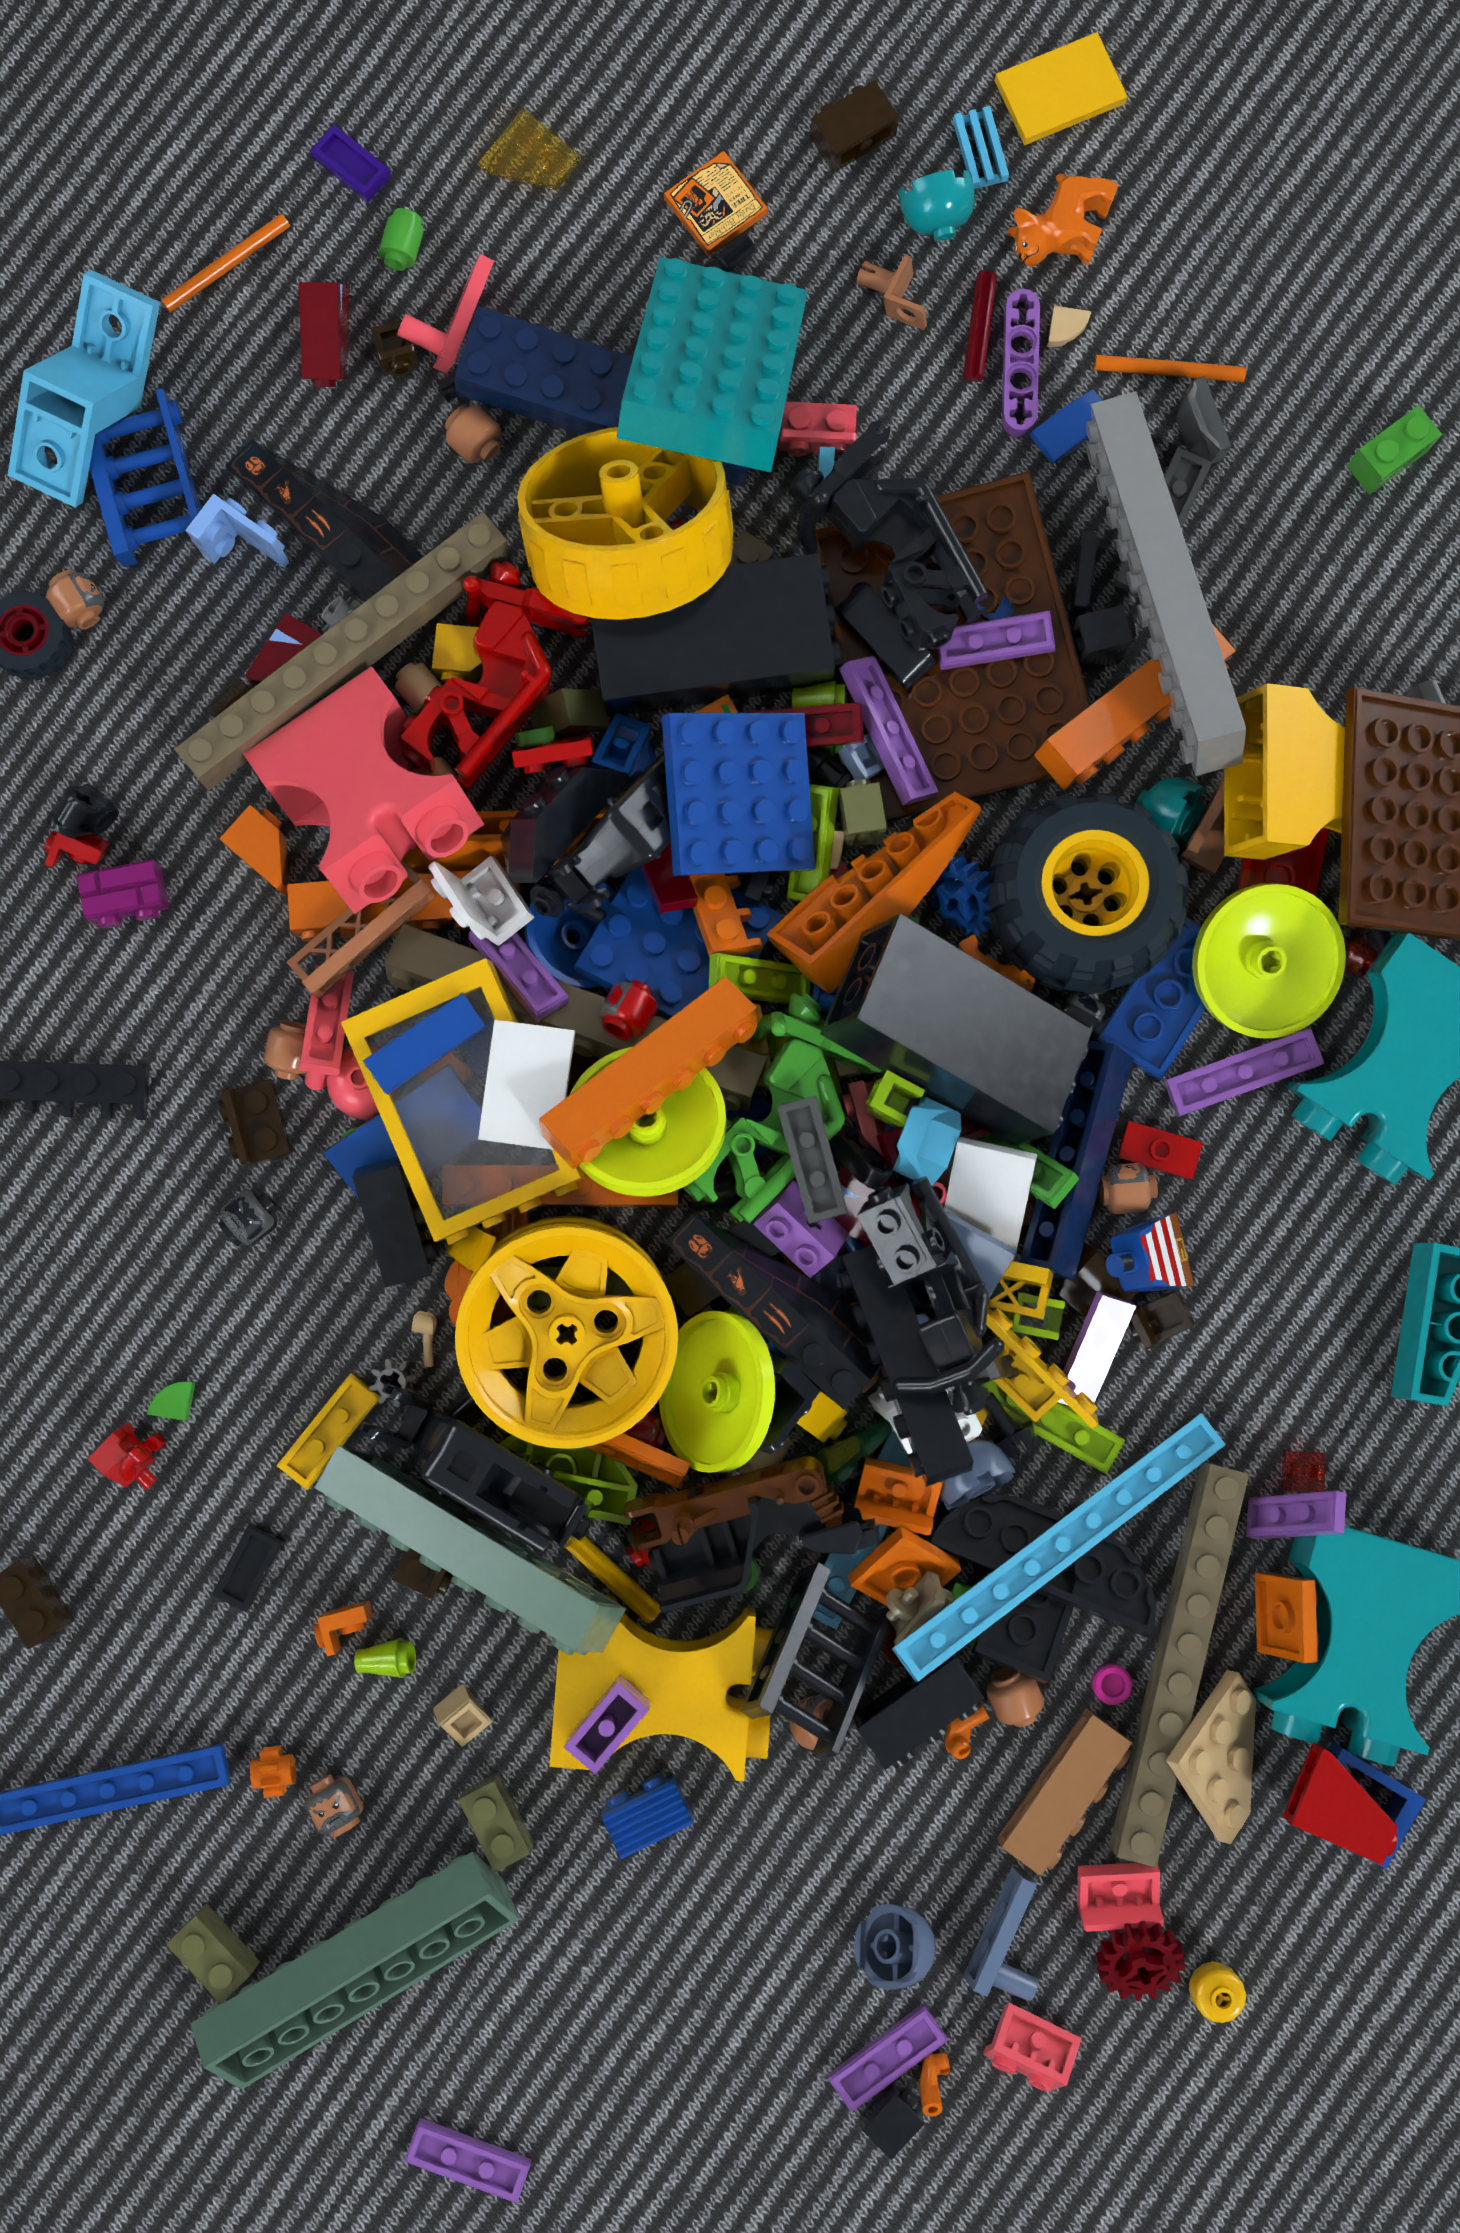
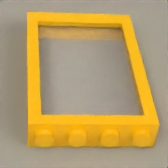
(440, 1110)

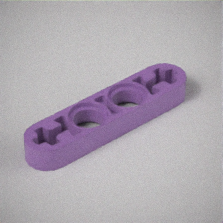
(1020, 362)

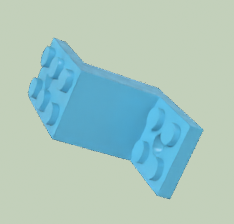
(83, 388)

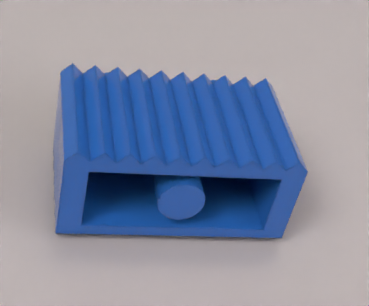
(646, 1814)

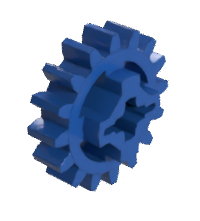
(963, 896)

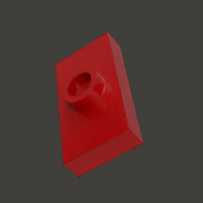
(1159, 1150)

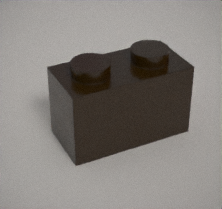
(854, 125)
(32, 1602)

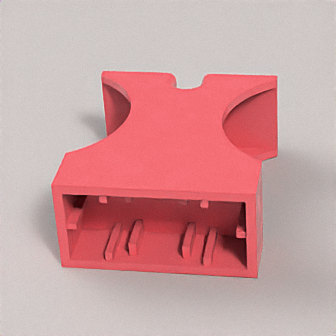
(347, 772)

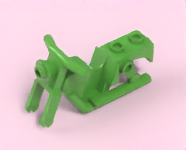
(793, 1075)

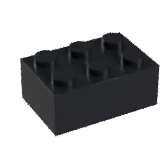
(916, 1712)

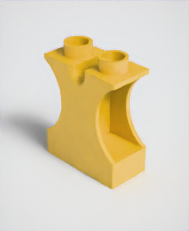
(1286, 777)
(682, 1681)

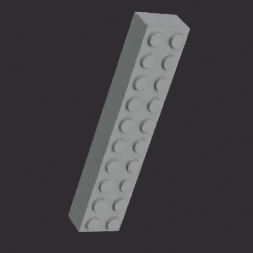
(1166, 585)

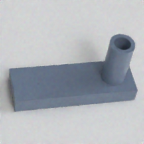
(986, 1963)

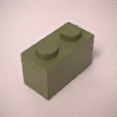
(861, 814)
(496, 1822)
(213, 1953)

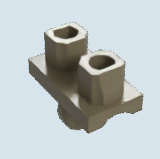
(916, 1605)

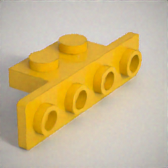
(1037, 1385)

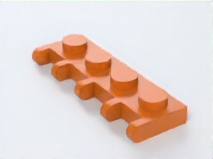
(719, 917)

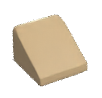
(462, 1715)

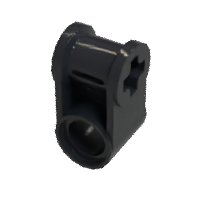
(83, 812)

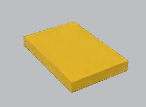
(1060, 88)

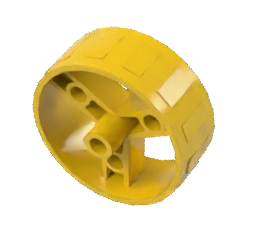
(599, 529)

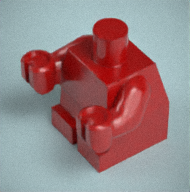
(126, 1458)

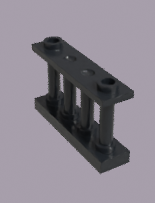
(781, 1661)

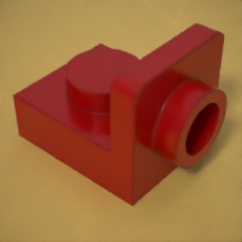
(82, 849)

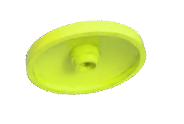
(1269, 960)
(665, 1147)
(718, 1392)

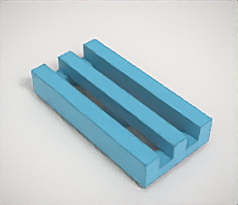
(974, 119)

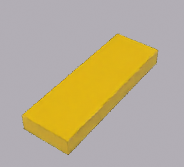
(329, 1429)

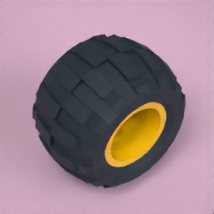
(1101, 837)

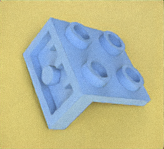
(222, 521)

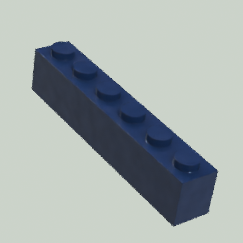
(1082, 1146)

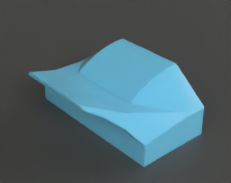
(927, 1140)

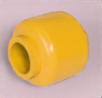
(1217, 1992)

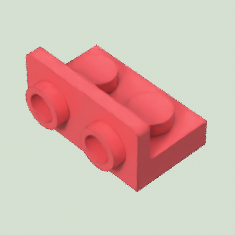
(815, 425)
(1033, 2048)

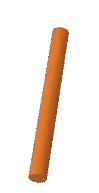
(225, 263)
(1169, 368)

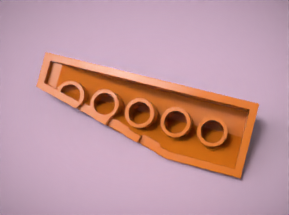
(829, 921)

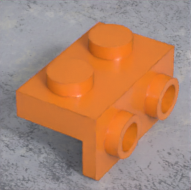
(896, 1497)

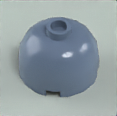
(989, 1473)
(894, 1947)

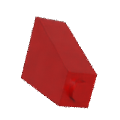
(1338, 1808)

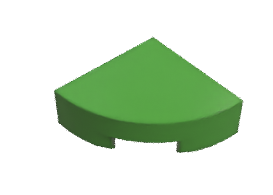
(173, 1401)

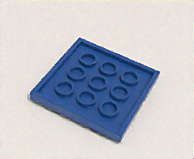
(738, 792)
(659, 947)

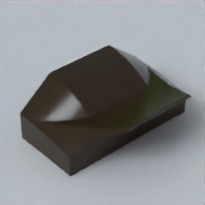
(1090, 1278)

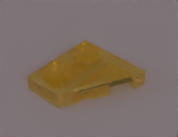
(530, 154)

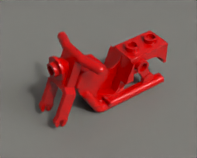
(512, 680)

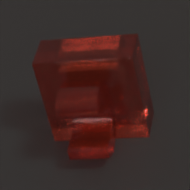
(1303, 1471)

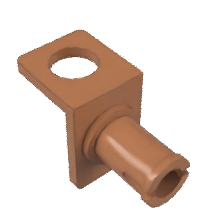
(893, 287)

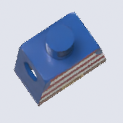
(1150, 1256)

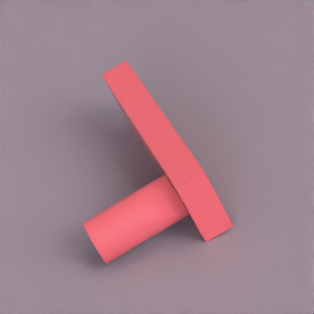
(448, 344)
(325, 1034)

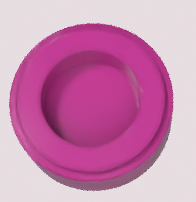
(1111, 1683)

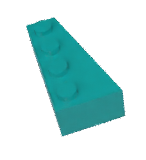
(1430, 1327)

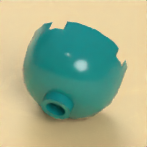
(938, 204)
(1174, 806)

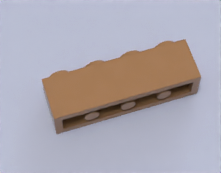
(1064, 1792)

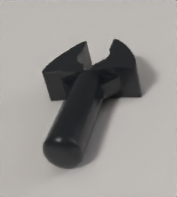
(1008, 1428)

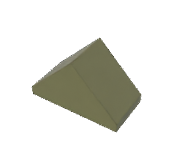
(571, 713)

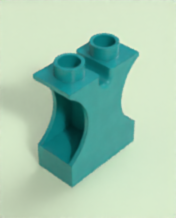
(1401, 1064)
(1370, 1618)

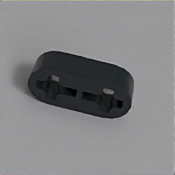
(860, 1158)

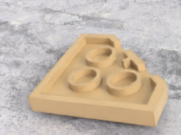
(1217, 1757)

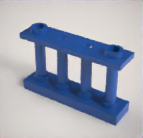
(116, 504)

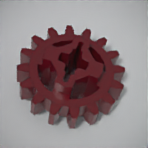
(1140, 1961)

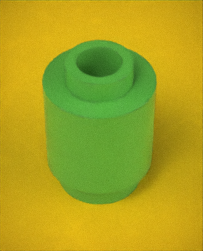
(401, 239)

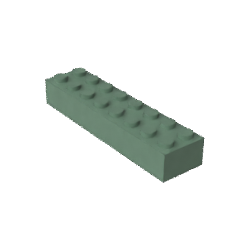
(470, 1550)
(354, 1971)

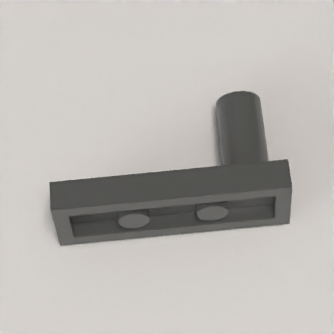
(812, 1159)

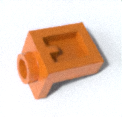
(346, 1618)

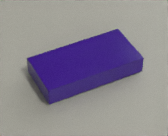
(350, 163)

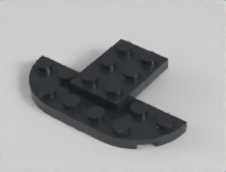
(1100, 1582)

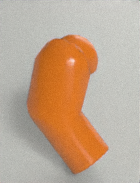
(959, 1733)
(928, 2084)

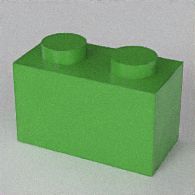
(1394, 449)

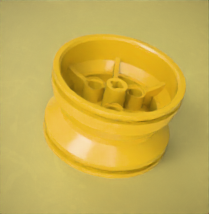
(589, 1353)

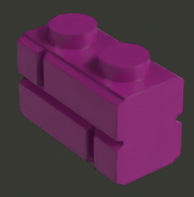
(123, 893)

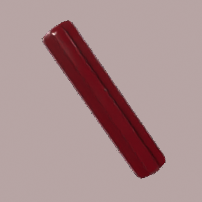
(980, 326)

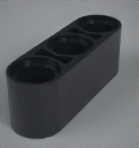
(880, 634)

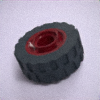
(47, 646)

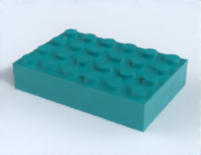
(712, 364)

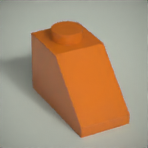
(260, 845)

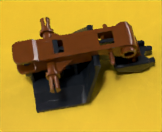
(715, 1526)

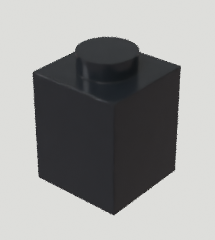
(893, 2119)

